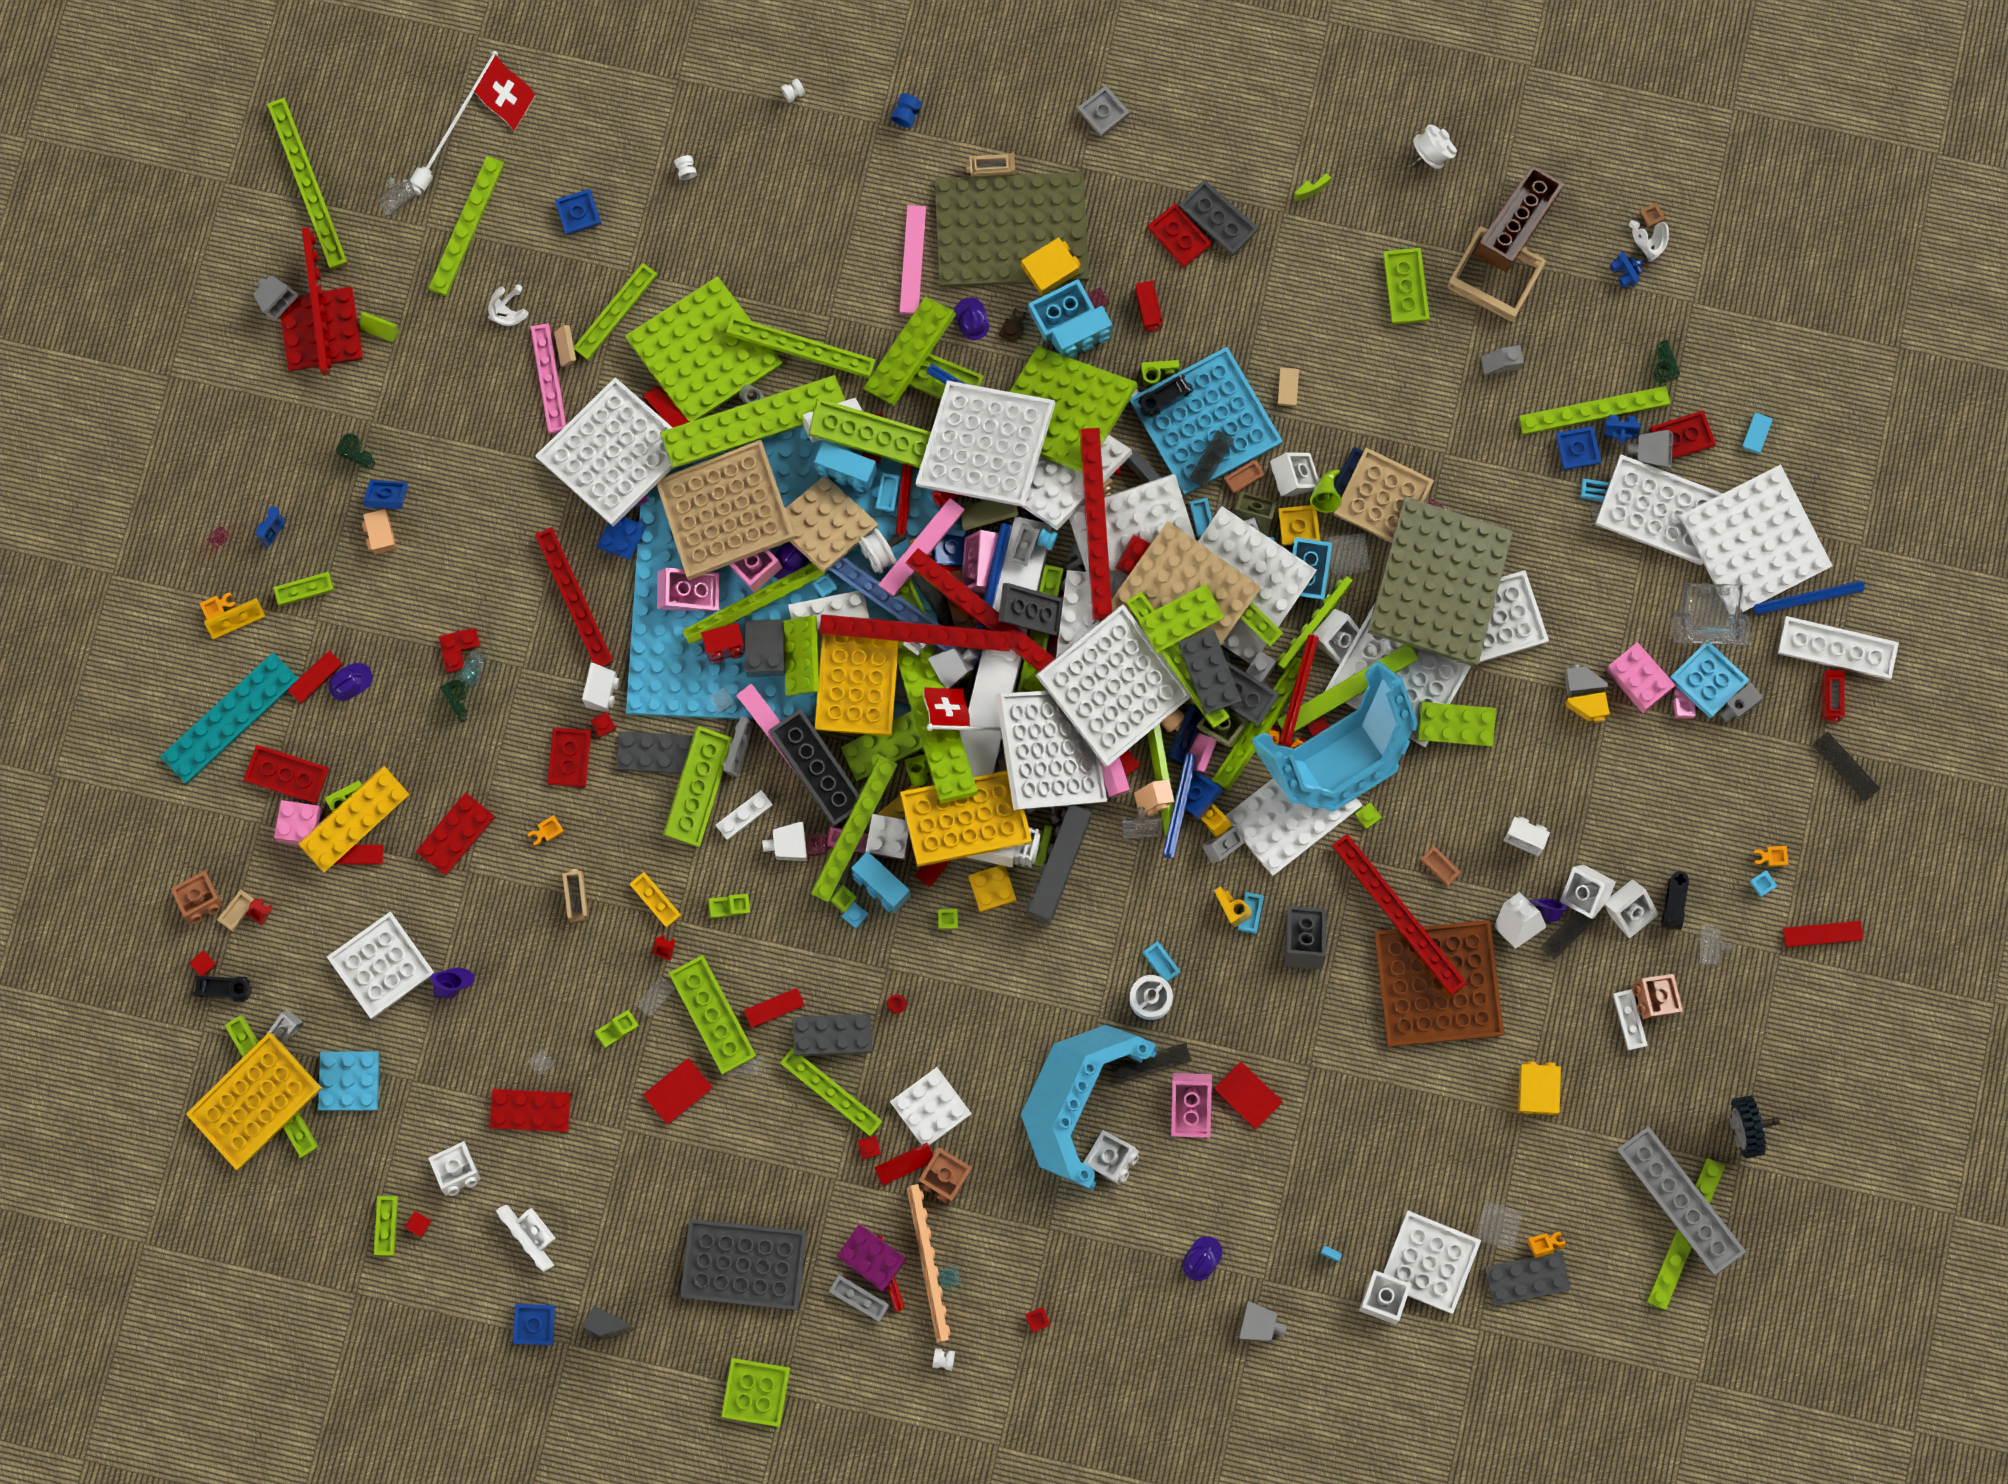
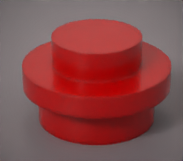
(896, 1004)

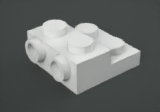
(1112, 1157)
(454, 1169)

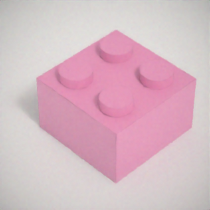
(296, 821)

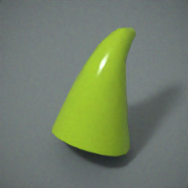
(1324, 495)

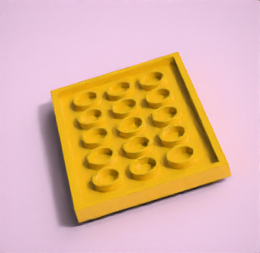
(856, 685)
(964, 825)
(254, 1101)

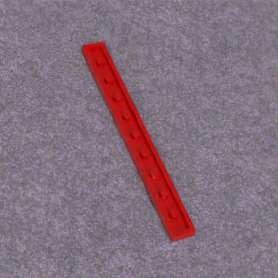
(1095, 523)
(977, 608)
(915, 632)
(1399, 915)

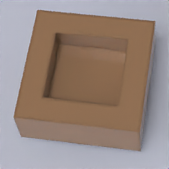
(1652, 215)

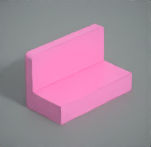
(1202, 748)

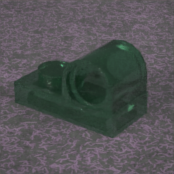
(1668, 363)
(354, 453)
(454, 699)

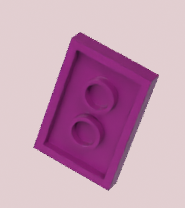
(871, 1257)

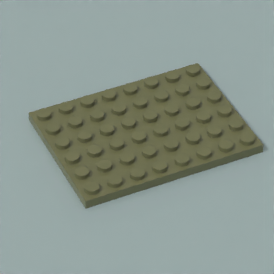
(1002, 219)
(1440, 581)

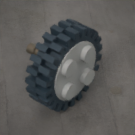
(1749, 1126)

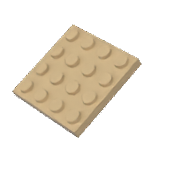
(1377, 494)
(827, 523)

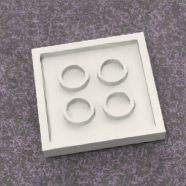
(930, 1107)

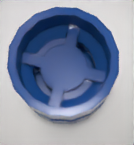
(907, 109)

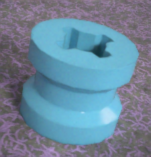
(1047, 539)

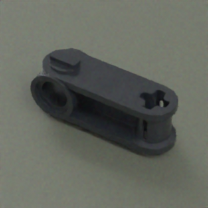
(1165, 396)
(1675, 901)
(222, 988)

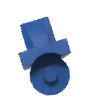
(1630, 268)
(1622, 430)

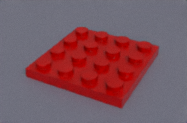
(341, 324)

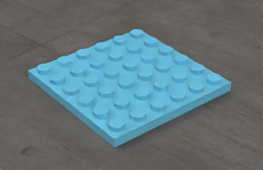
(1219, 402)

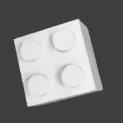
(888, 837)

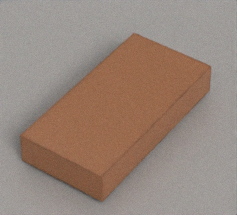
(1244, 476)
(1440, 866)

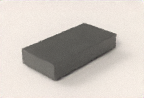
(1141, 467)

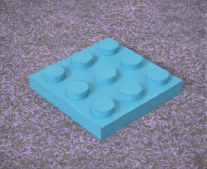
(1709, 679)
(349, 1081)

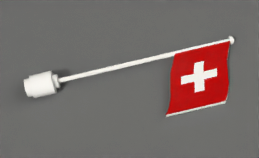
(501, 93)
(948, 710)

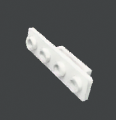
(531, 1234)

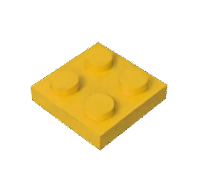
(1299, 523)
(992, 888)

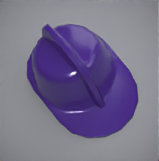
(972, 318)
(790, 560)
(350, 681)
(1549, 908)
(450, 981)
(1202, 1258)

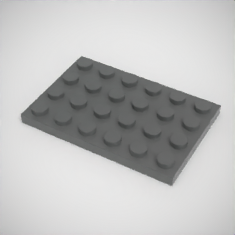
(743, 1264)

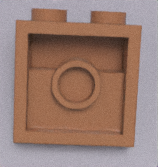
(197, 898)
(1657, 996)
(944, 1176)

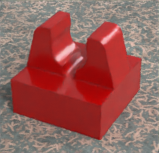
(258, 911)
(664, 948)

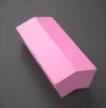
(1115, 778)

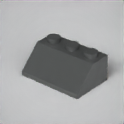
(604, 1325)

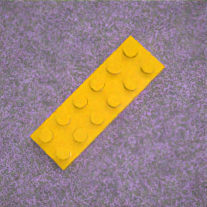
(353, 819)

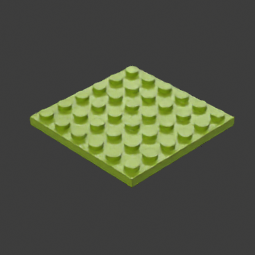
(695, 357)
(1083, 399)

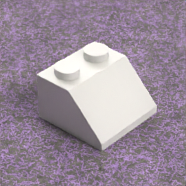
(1294, 473)
(1336, 635)
(600, 688)
(1527, 836)
(1587, 890)
(1631, 908)
(1519, 920)
(1385, 1297)

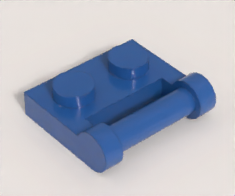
(271, 527)

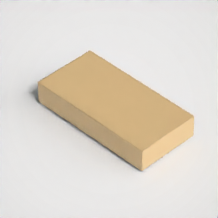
(565, 346)
(1288, 387)
(235, 911)

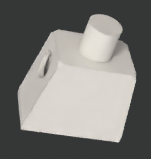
(788, 843)

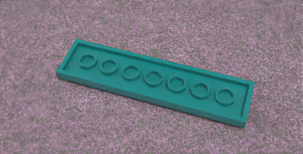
(229, 718)

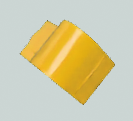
(1216, 821)
(1231, 907)

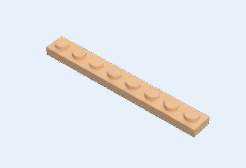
(930, 1271)

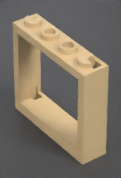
(1484, 299)

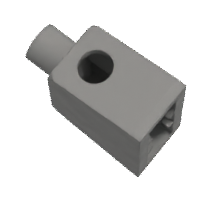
(274, 296)
(1654, 449)
(953, 665)
(1261, 667)
(1748, 697)
(1260, 1324)

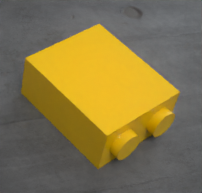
(1050, 266)
(1539, 1088)

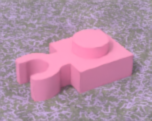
(1683, 705)

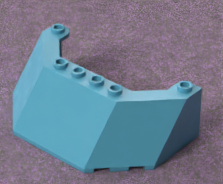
(1350, 753)
(1064, 1090)

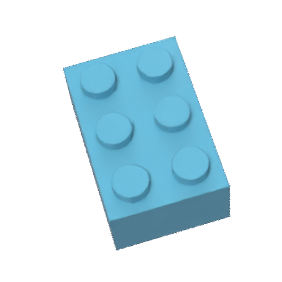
(1059, 308)
(1082, 333)
(845, 467)
(1318, 556)
(880, 883)

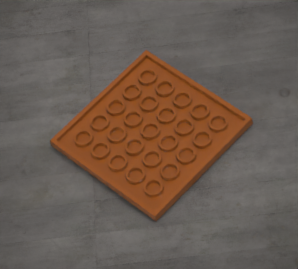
(1419, 1006)

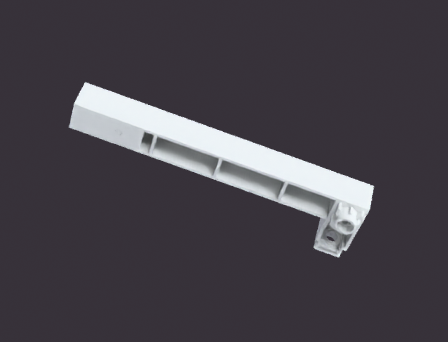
(997, 675)

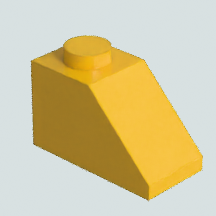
(1590, 707)

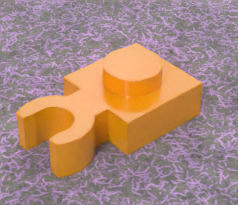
(214, 606)
(548, 829)
(1774, 856)
(1543, 1245)

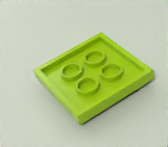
(755, 1392)

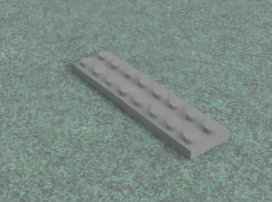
(1681, 1201)

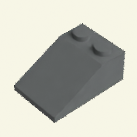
(764, 648)
(1305, 938)

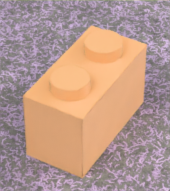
(379, 532)
(1154, 797)

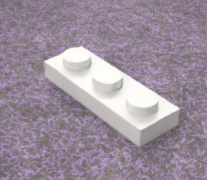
(744, 815)
(1630, 1020)

